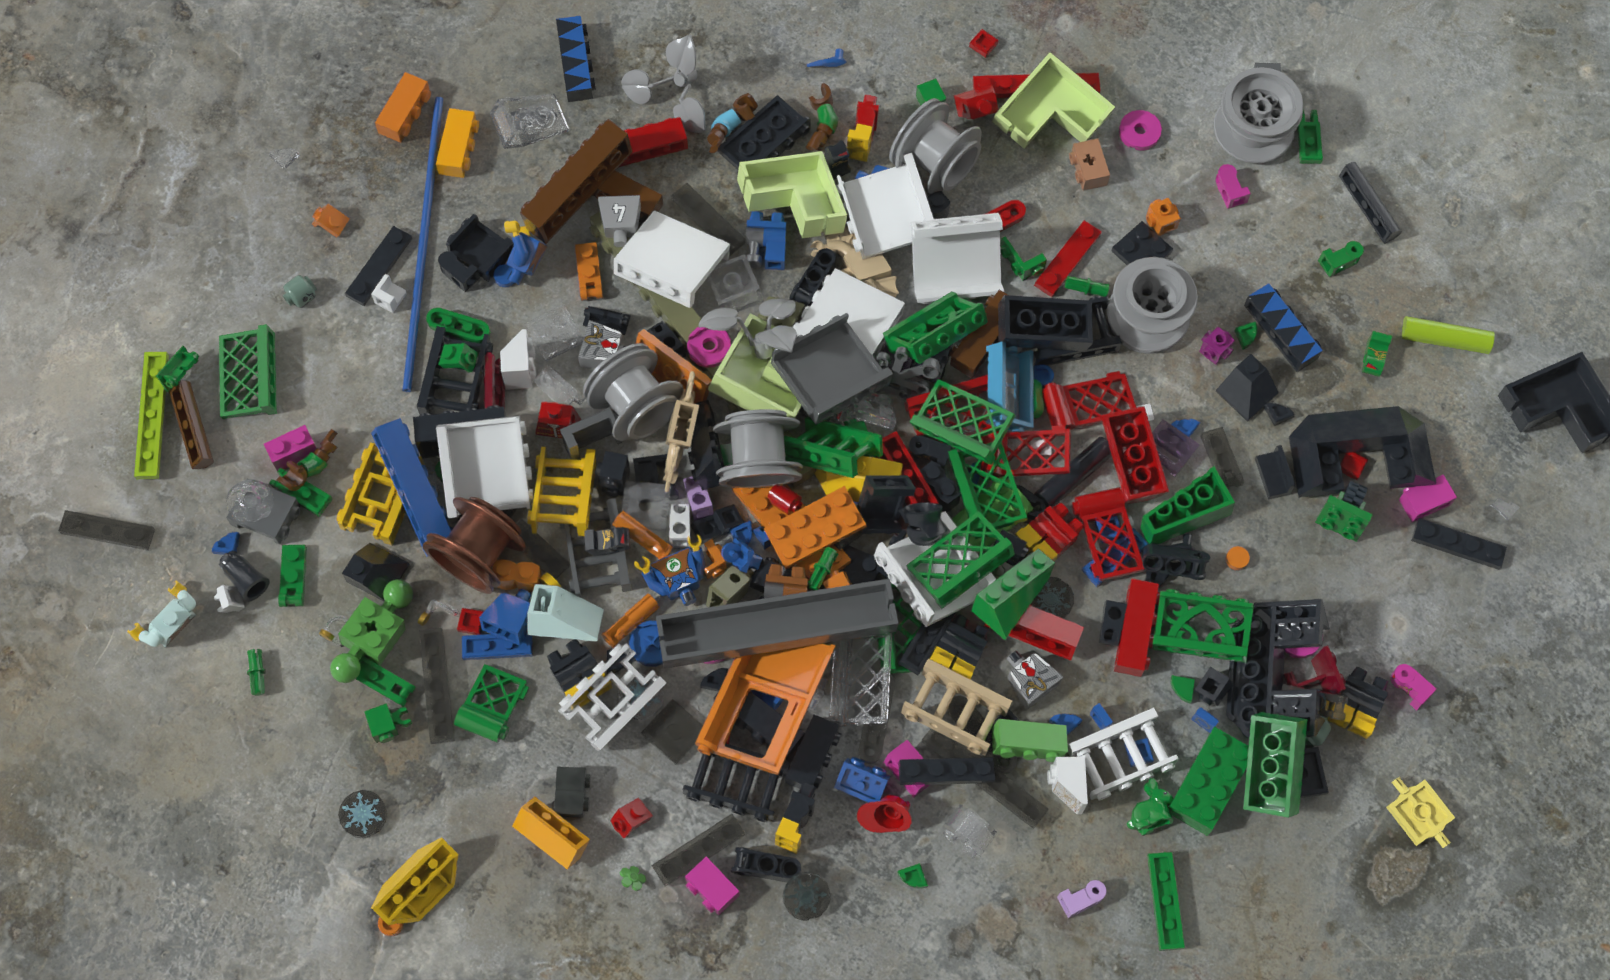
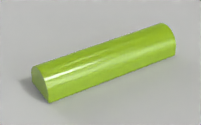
(1447, 335)

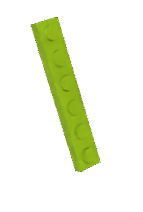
(150, 417)

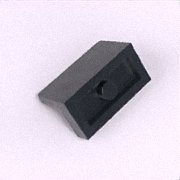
(1275, 473)

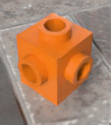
(1163, 216)

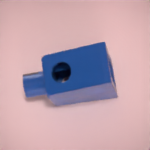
(507, 617)

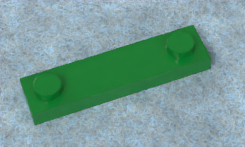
(1165, 901)

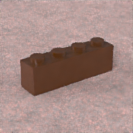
(622, 185)
(972, 350)

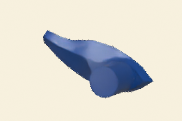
(834, 61)

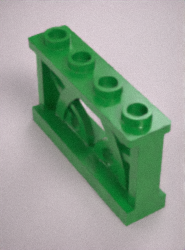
(916, 331)
(1176, 644)

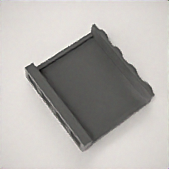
(830, 369)

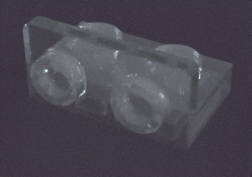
(558, 387)

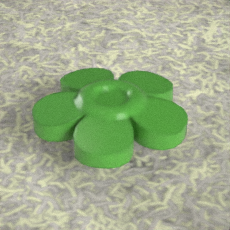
(632, 878)

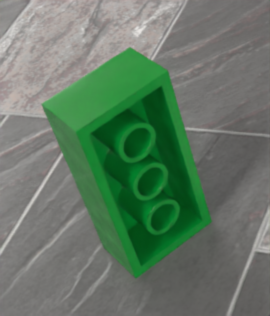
(1275, 764)
(1210, 781)

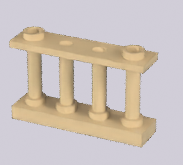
(956, 684)

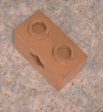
(1089, 164)

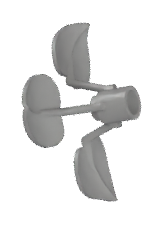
(679, 54)
(779, 337)

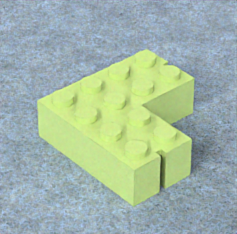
(1055, 94)
(796, 182)
(750, 380)

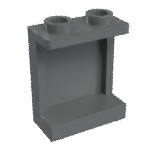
(587, 432)
(278, 522)

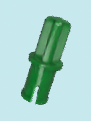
(1087, 286)
(822, 568)
(256, 672)

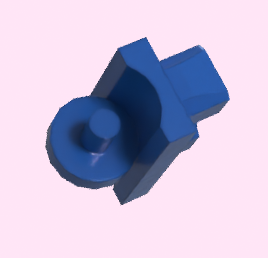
(741, 555)

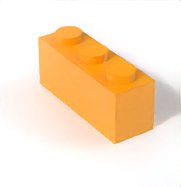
(457, 143)
(550, 832)

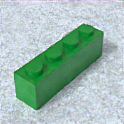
(1011, 594)

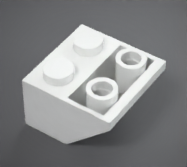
(518, 362)

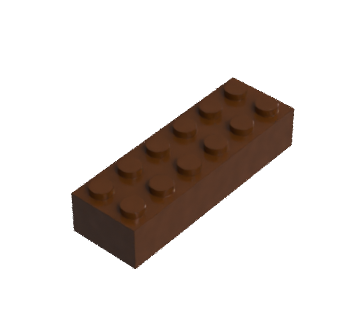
(576, 181)

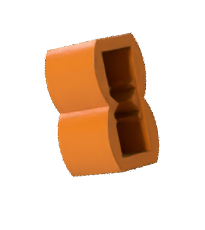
(519, 575)

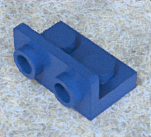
(862, 780)

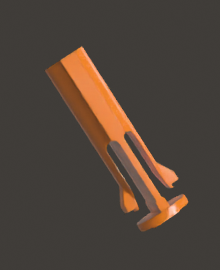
(643, 535)
(630, 620)

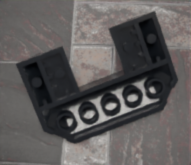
(1323, 436)
(1260, 679)

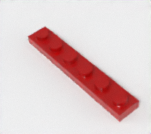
(1007, 84)

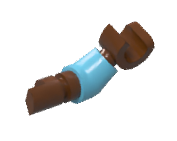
(729, 120)

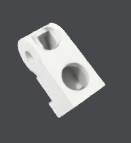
(679, 525)

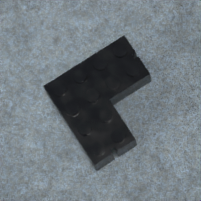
(1566, 391)

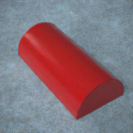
(1135, 455)

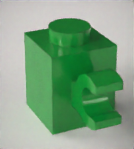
(383, 722)

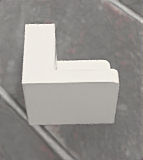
(388, 294)

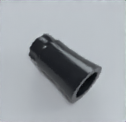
(244, 576)

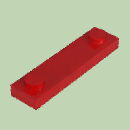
(1067, 258)

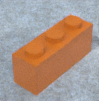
(403, 107)

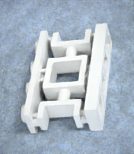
(623, 708)

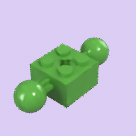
(376, 644)

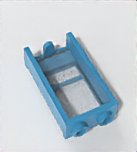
(1011, 385)

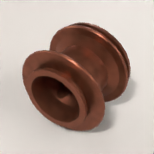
(475, 543)

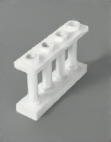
(1124, 732)

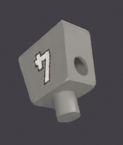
(620, 217)

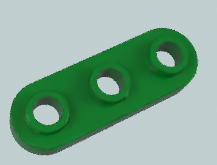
(451, 320)

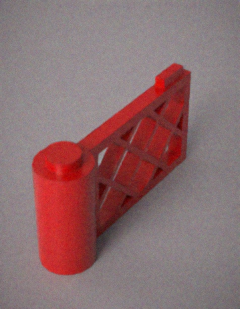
(1061, 405)
(1030, 435)
(1105, 505)

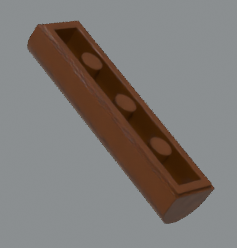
(191, 425)

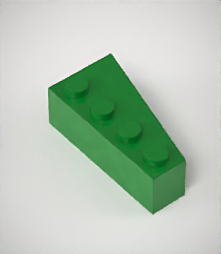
(1189, 509)

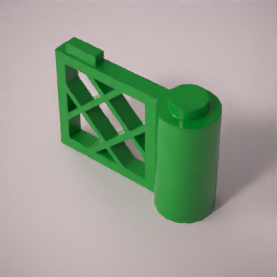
(486, 721)

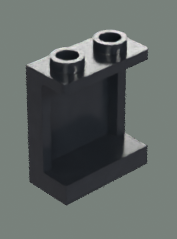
(480, 247)
(881, 500)

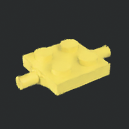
(1420, 812)

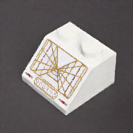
(1069, 782)

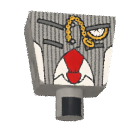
(599, 344)
(1032, 678)

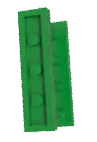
(832, 459)

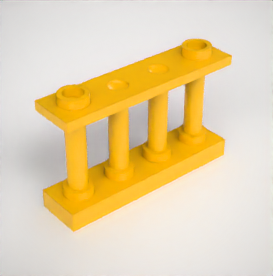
(581, 501)

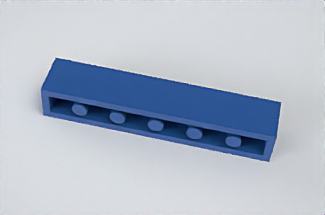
(411, 480)

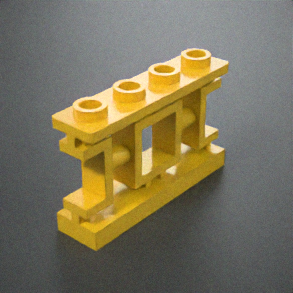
(359, 492)

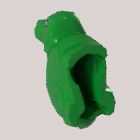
(1151, 812)

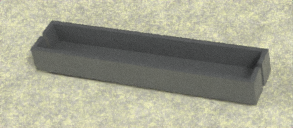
(776, 623)

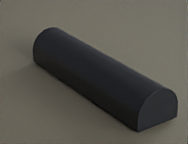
(1369, 202)
(1080, 468)

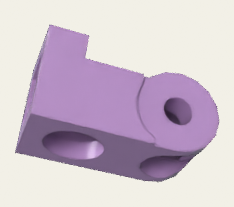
(698, 499)
(1083, 899)

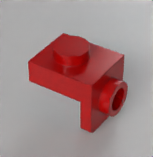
(630, 817)

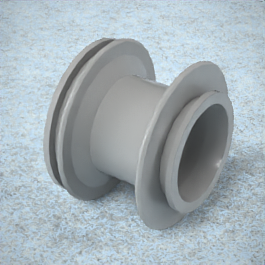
(1264, 99)
(937, 146)
(1127, 309)
(632, 391)
(758, 449)

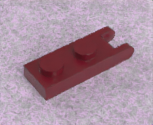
(493, 382)

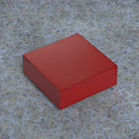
(983, 43)
(1353, 465)
(469, 621)

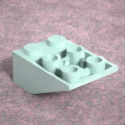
(562, 615)

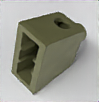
(729, 587)

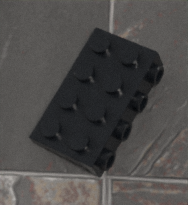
(766, 134)

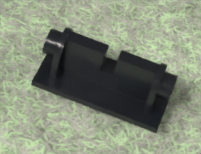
(608, 318)

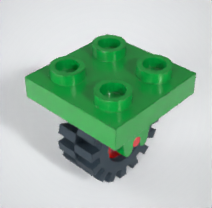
(1346, 512)

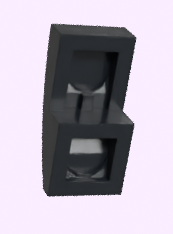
(717, 524)

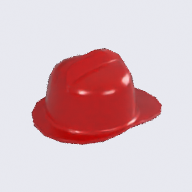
(886, 815)

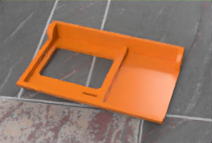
(782, 673)

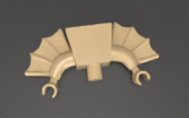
(871, 270)
(680, 431)

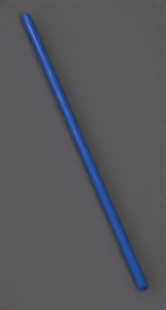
(422, 248)

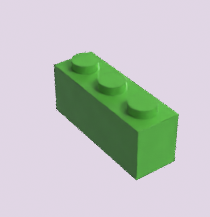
(1029, 740)

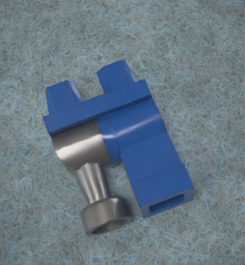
(769, 235)

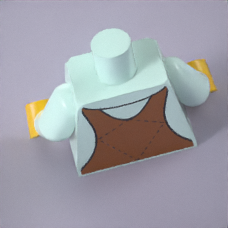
(169, 620)

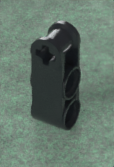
(805, 288)
(1188, 564)
(754, 859)

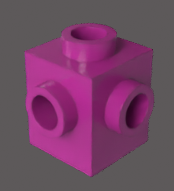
(1217, 345)

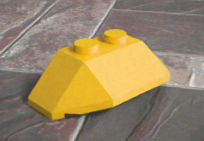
(866, 466)
(417, 884)

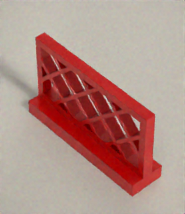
(972, 386)

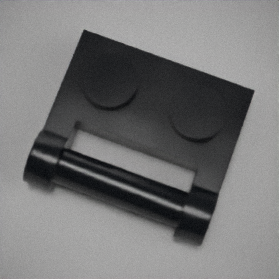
(646, 472)

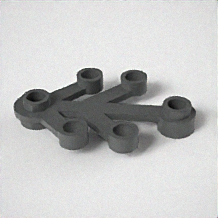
(929, 369)

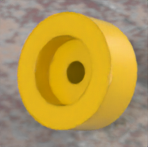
(548, 579)

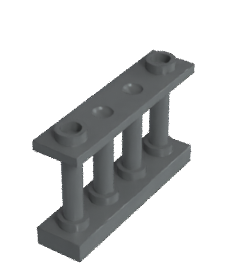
(620, 577)

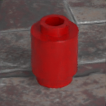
(785, 499)

